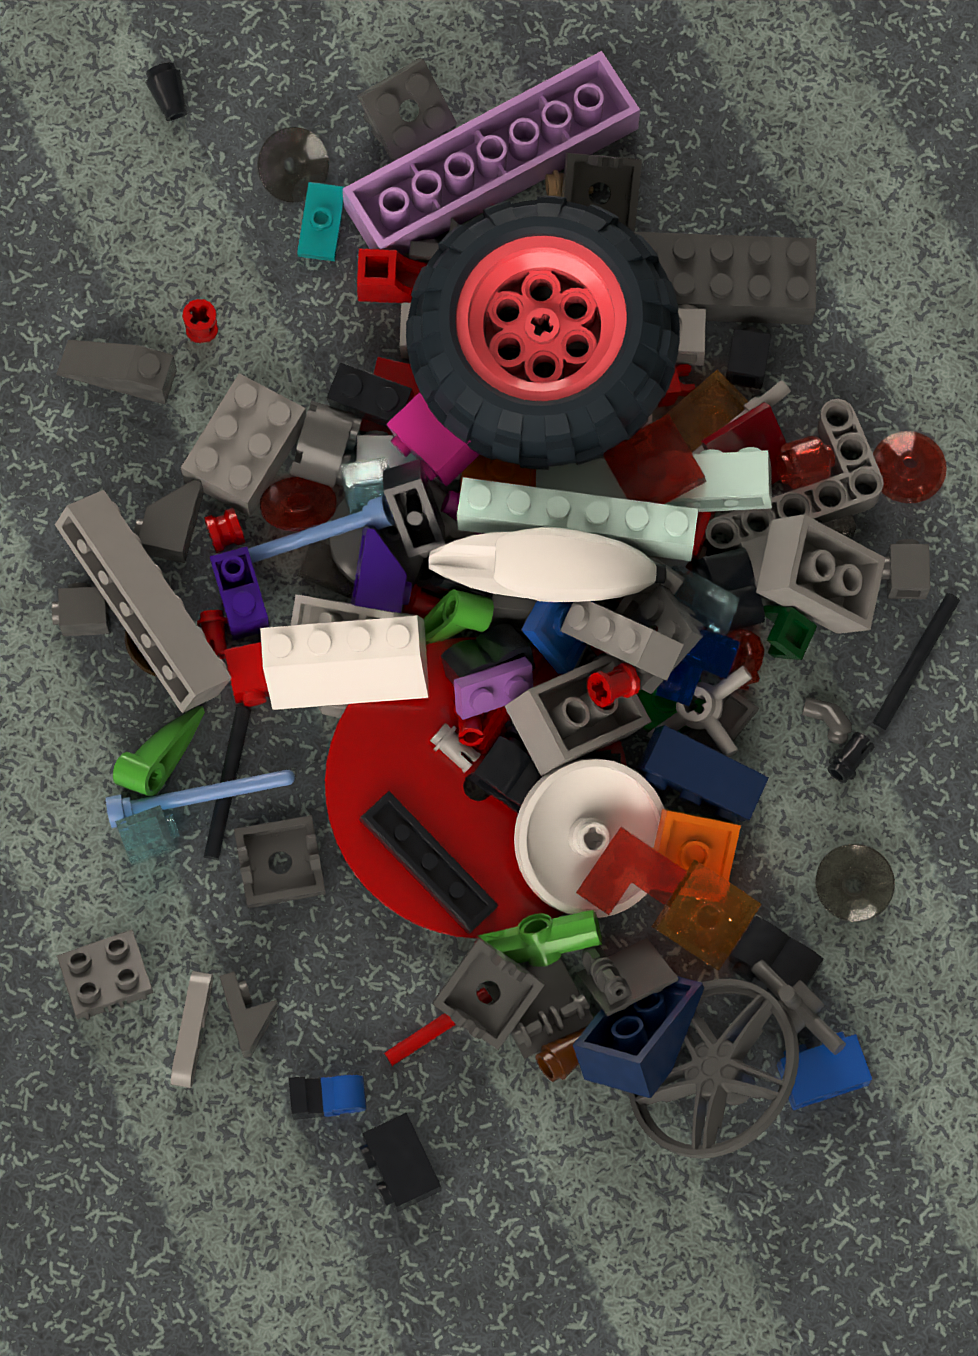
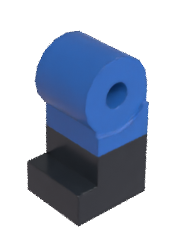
(326, 1096)

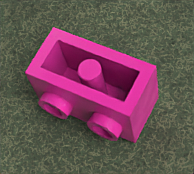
(427, 439)

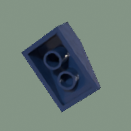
(641, 1043)

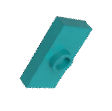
(321, 222)

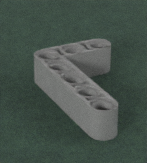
(807, 498)

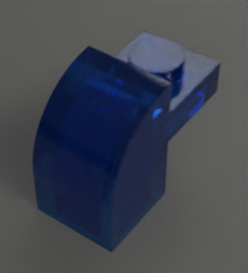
(711, 655)

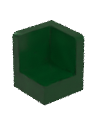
(790, 632)

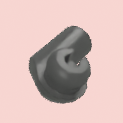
(832, 715)

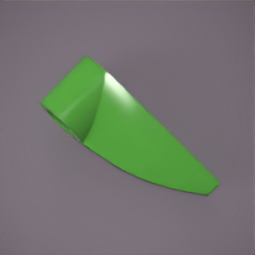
(457, 613)
(158, 756)

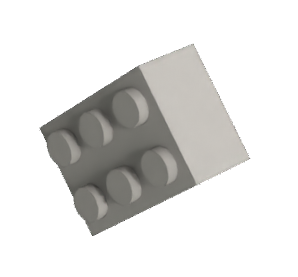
(244, 444)
(820, 574)
(564, 723)

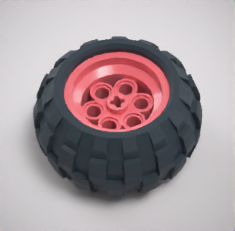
(588, 398)

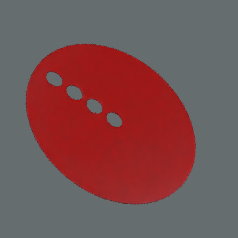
(390, 749)

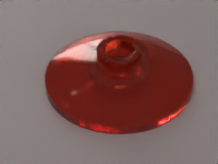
(906, 483)
(297, 504)

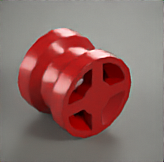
(224, 530)

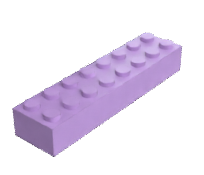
(492, 156)

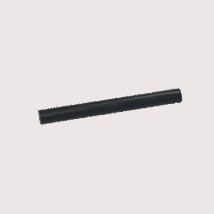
(916, 661)
(229, 773)

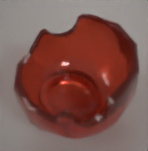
(749, 654)

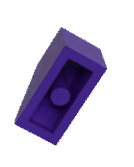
(379, 576)

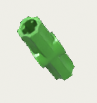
(545, 939)

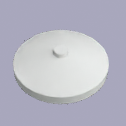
(572, 821)

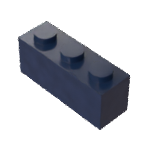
(701, 775)

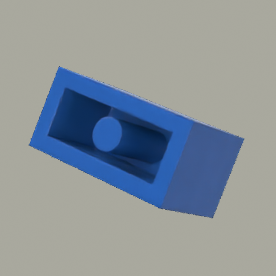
(827, 1075)

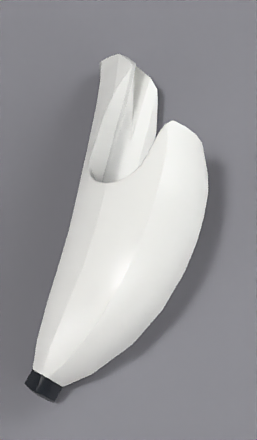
(547, 565)

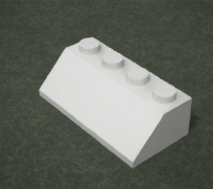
(345, 662)

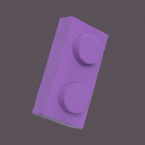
(492, 687)

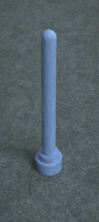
(374, 514)
(122, 807)

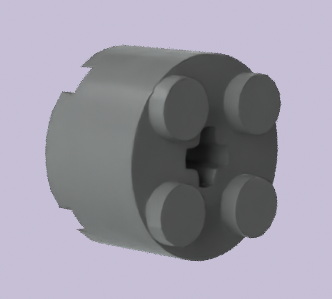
(323, 443)

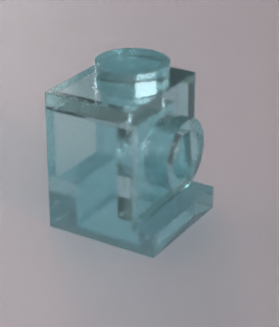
(363, 482)

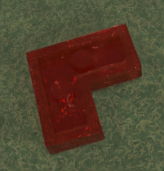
(628, 862)

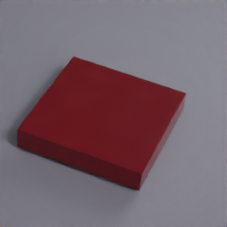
(753, 429)

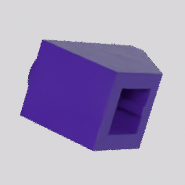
(239, 592)

